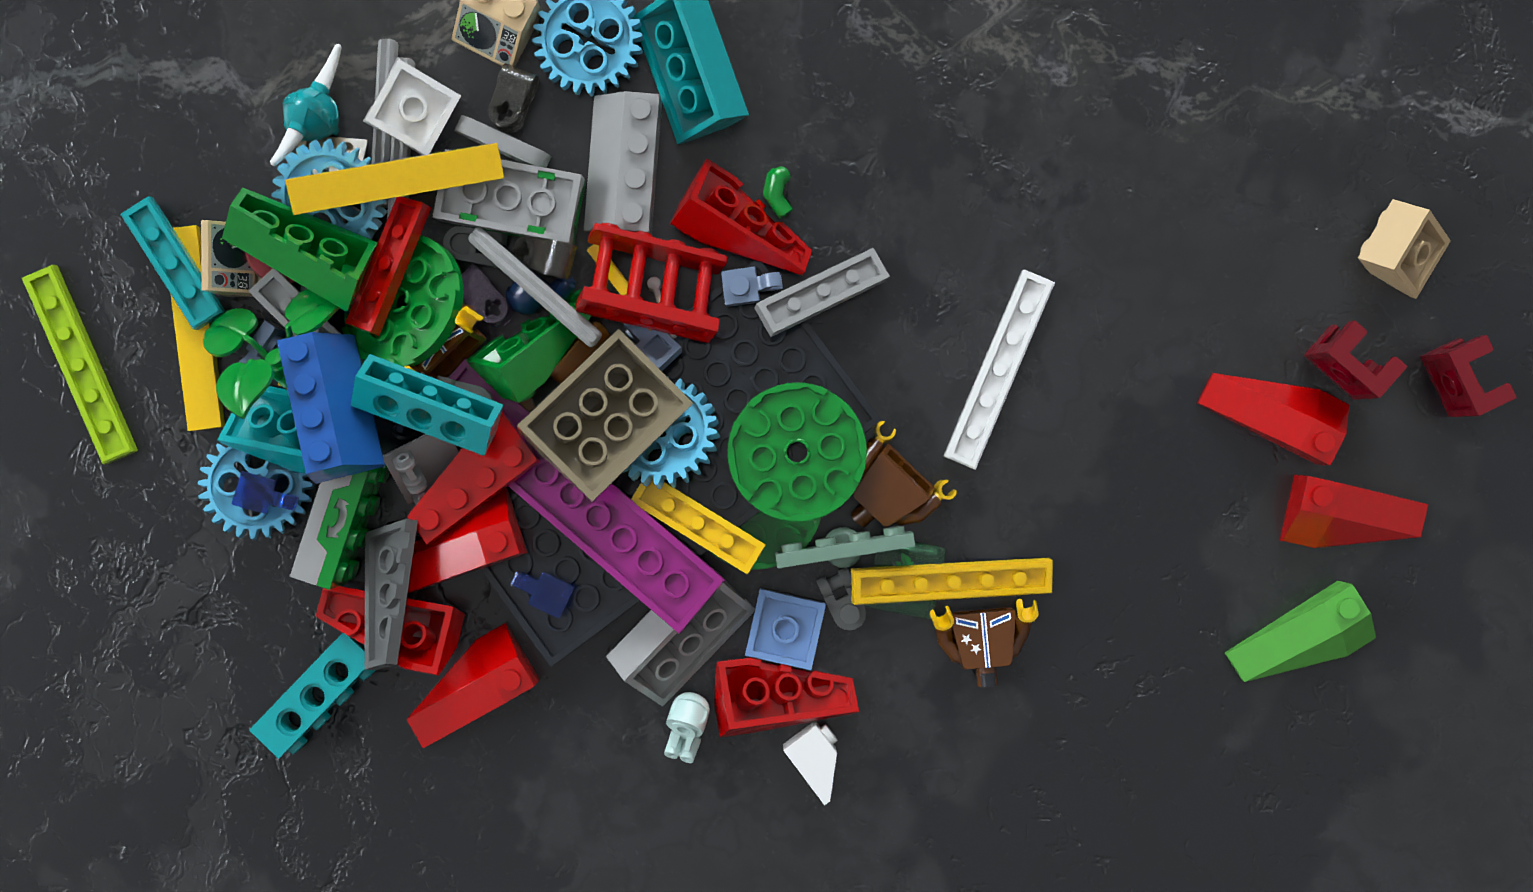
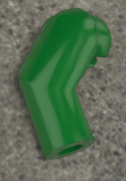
(774, 188)

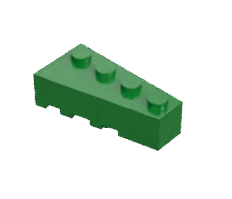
(300, 246)

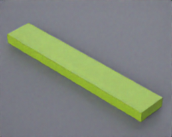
(79, 364)

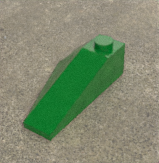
(526, 359)

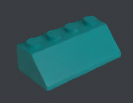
(690, 67)

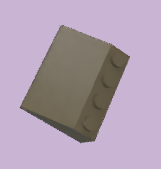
(604, 415)

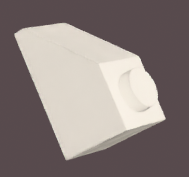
(814, 757)

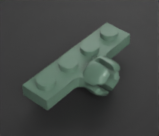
(844, 547)

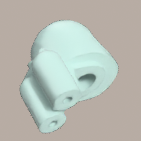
(687, 721)

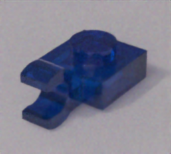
(259, 492)
(548, 593)

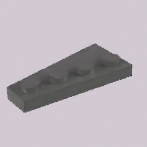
(386, 589)

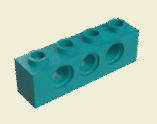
(426, 404)
(275, 727)

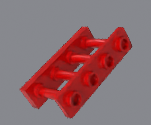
(631, 307)

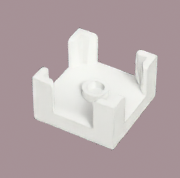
(412, 107)

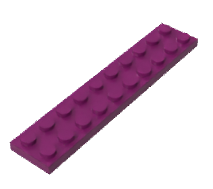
(614, 532)

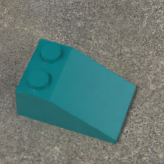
(267, 431)

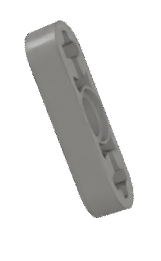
(507, 145)

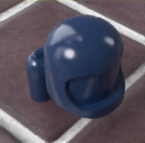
(526, 305)

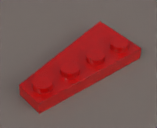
(472, 481)

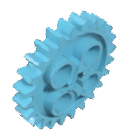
(574, 65)
(320, 160)
(675, 458)
(236, 516)

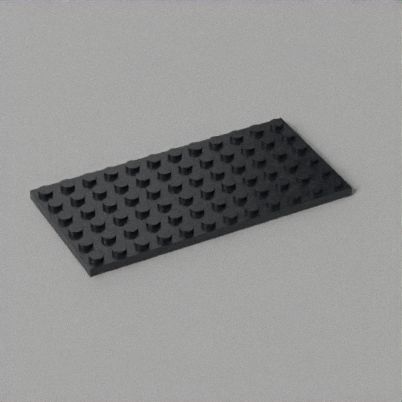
(730, 373)

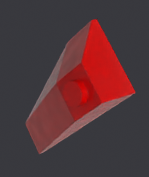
(728, 219)
(1285, 414)
(1341, 514)
(475, 543)
(428, 628)
(479, 682)
(769, 696)

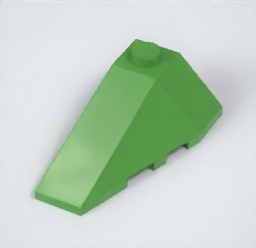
(1314, 632)

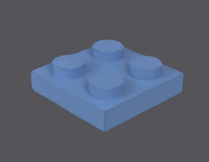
(785, 629)

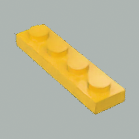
(700, 525)

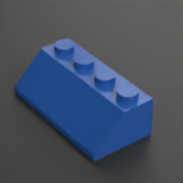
(320, 383)

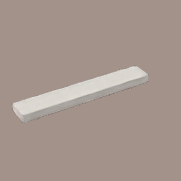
(999, 369)

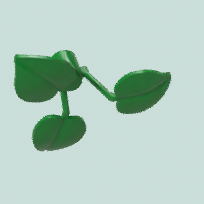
(245, 383)

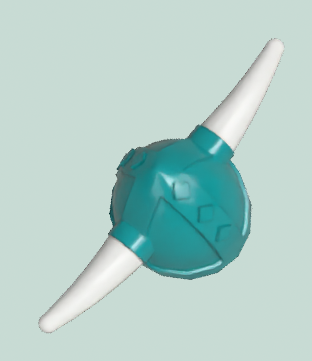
(310, 111)

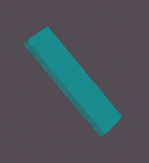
(172, 262)

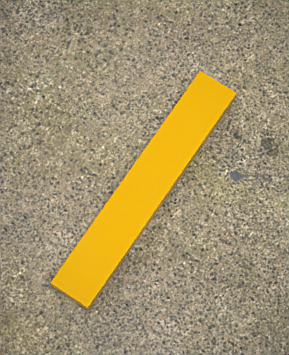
(394, 178)
(197, 366)
(951, 581)

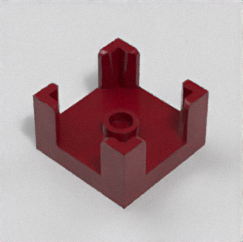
(1358, 380)
(1456, 381)

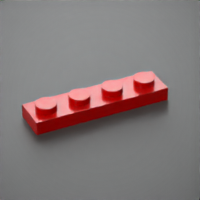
(388, 265)

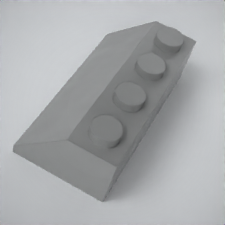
(623, 160)
(662, 661)

